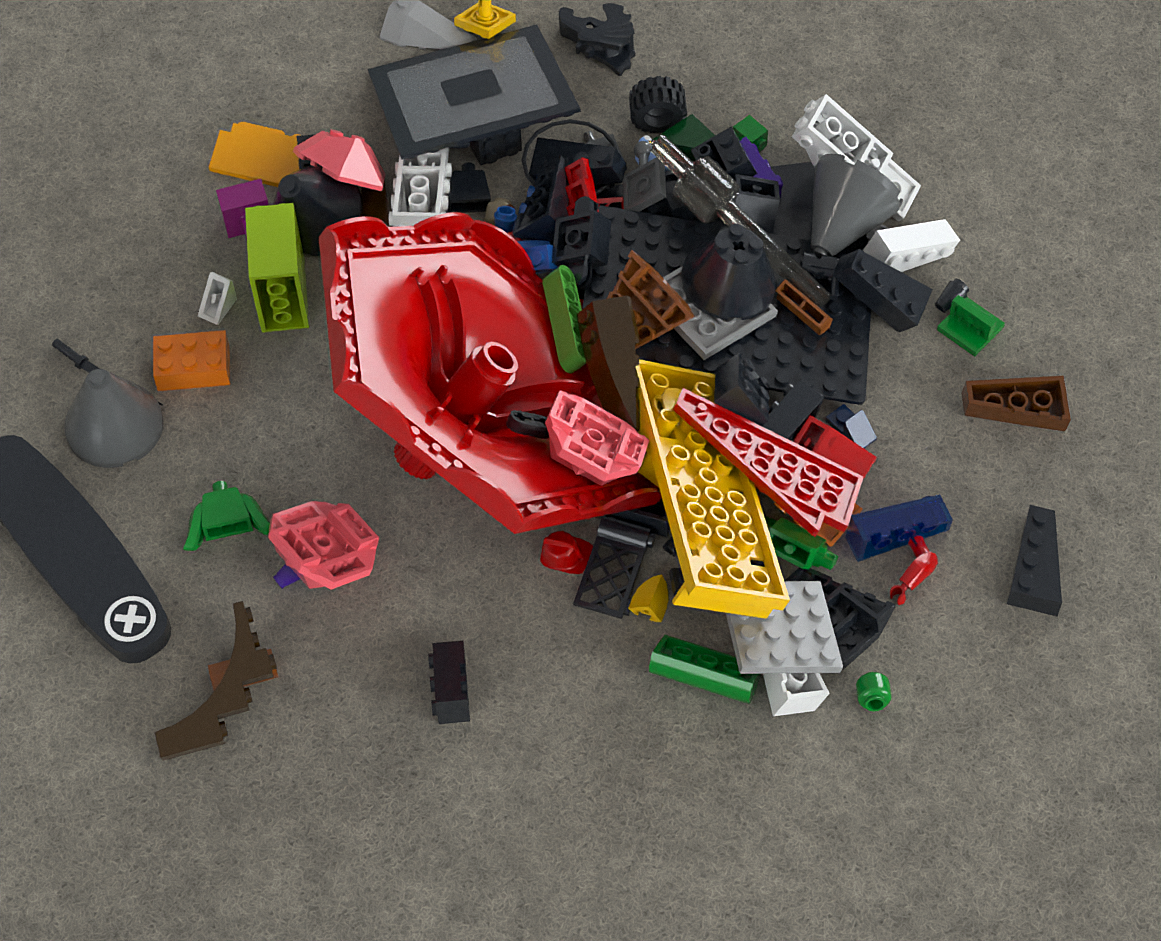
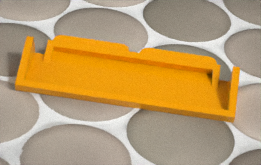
(255, 153)

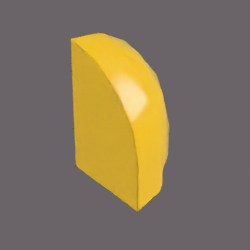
(651, 598)

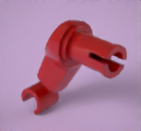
(918, 570)

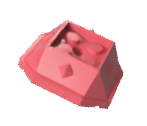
(593, 440)
(324, 543)

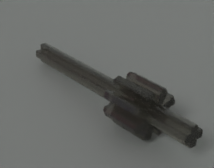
(711, 194)

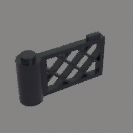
(618, 535)

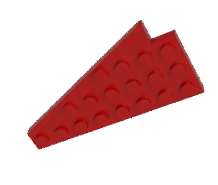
(791, 475)

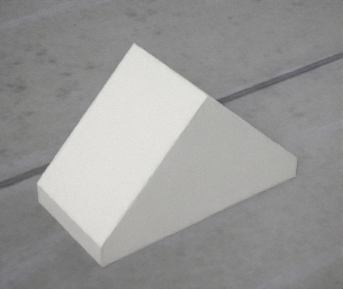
(217, 298)

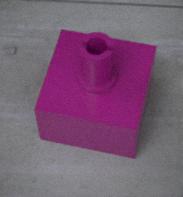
(234, 201)

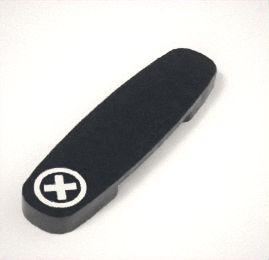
(78, 555)

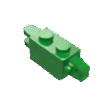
(798, 545)

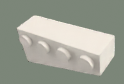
(913, 244)
(794, 692)

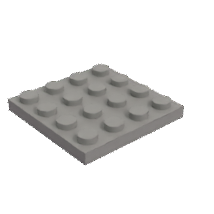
(711, 334)
(789, 639)

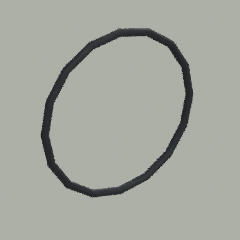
(562, 123)

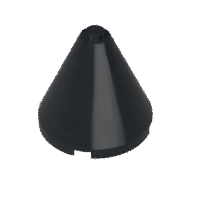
(317, 203)

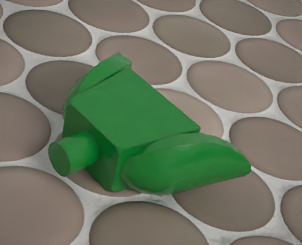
(224, 514)

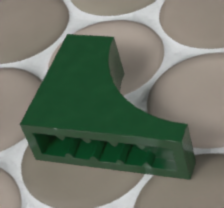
(688, 135)

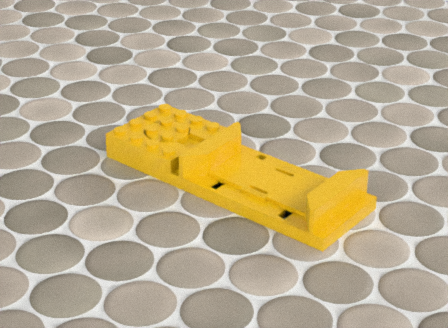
(701, 511)

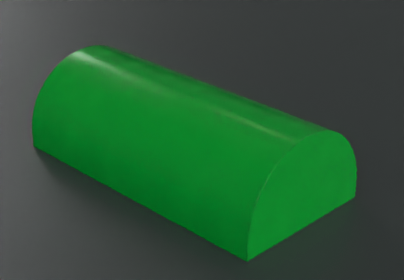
(702, 669)

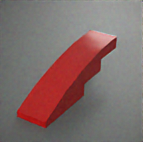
(580, 183)

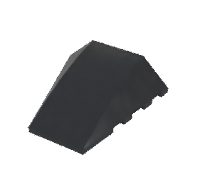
(854, 615)

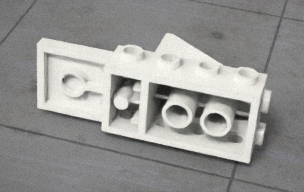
(832, 130)
(420, 188)

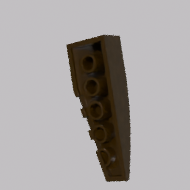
(609, 344)

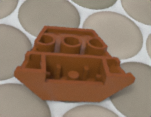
(653, 300)

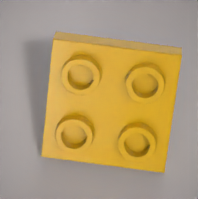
(484, 19)

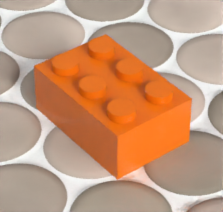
(191, 360)

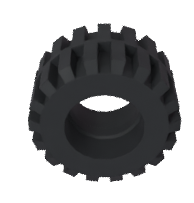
(657, 104)

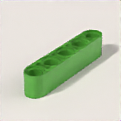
(563, 306)

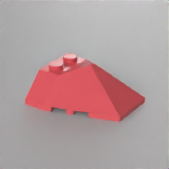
(343, 158)

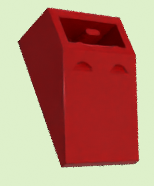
(834, 446)

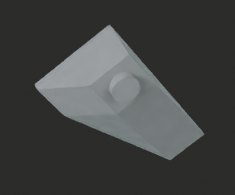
(420, 26)

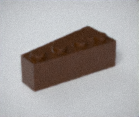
(1019, 401)

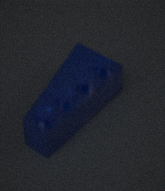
(895, 525)

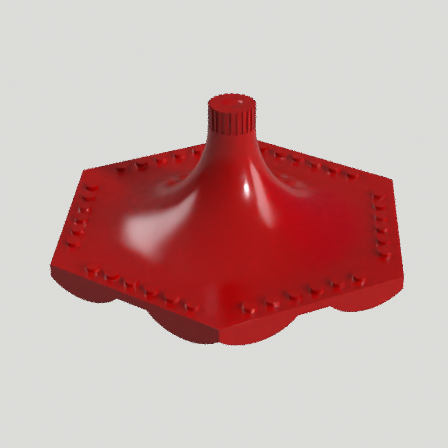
(438, 344)

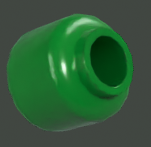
(873, 691)

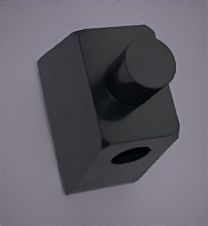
(468, 190)

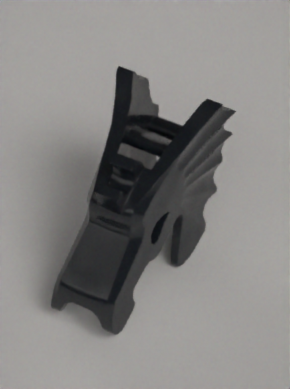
(607, 42)

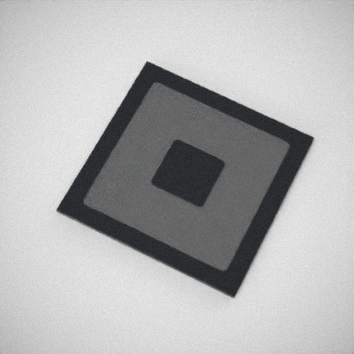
(472, 92)

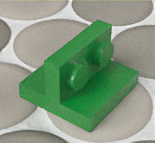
(970, 325)

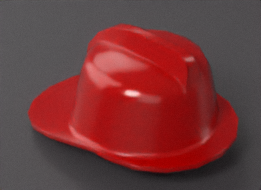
(565, 552)

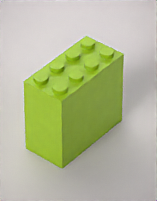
(276, 267)

